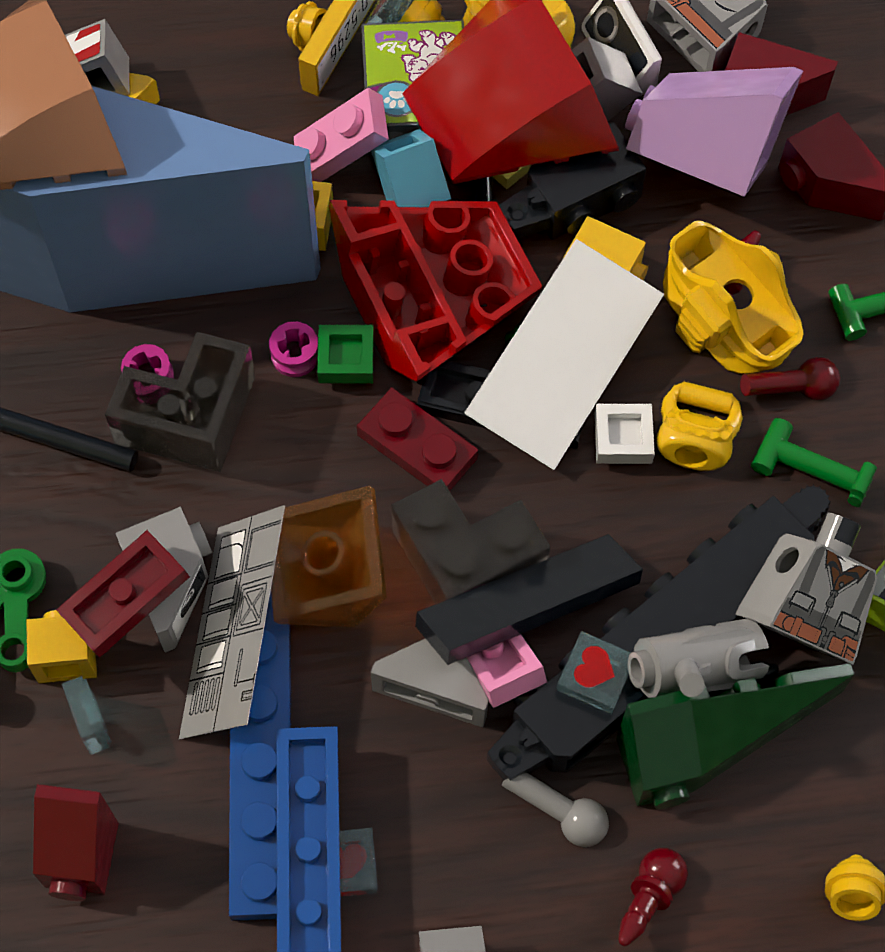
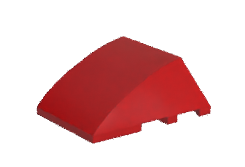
(508, 96)
(428, 273)

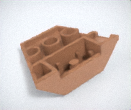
(47, 104)

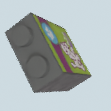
(395, 57)

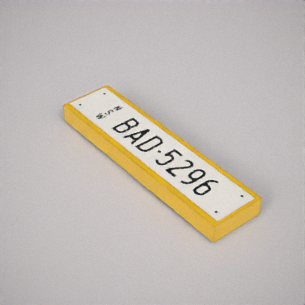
(330, 42)

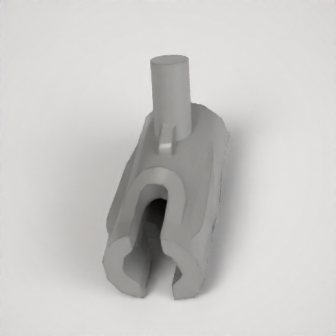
(697, 659)

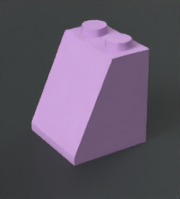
(714, 122)

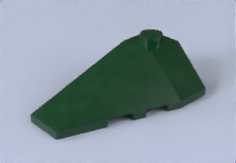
(684, 742)

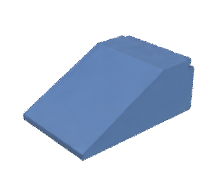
(189, 219)

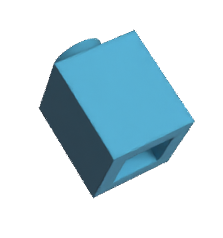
(411, 170)

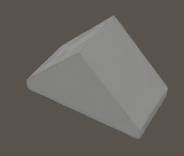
(425, 680)

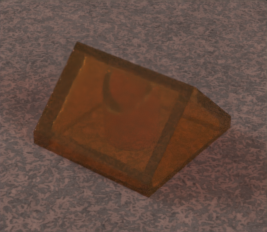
(329, 561)

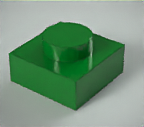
(345, 353)

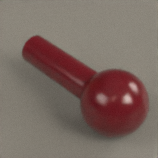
(815, 378)

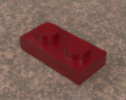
(416, 440)
(123, 593)

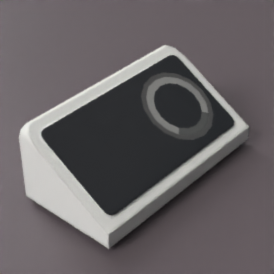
(620, 28)

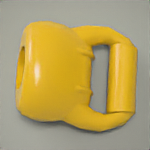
(697, 439)

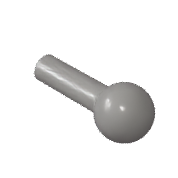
(582, 820)

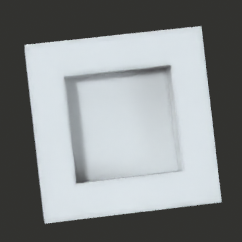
(624, 434)

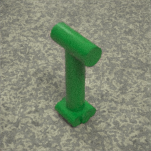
(852, 311)
(777, 448)

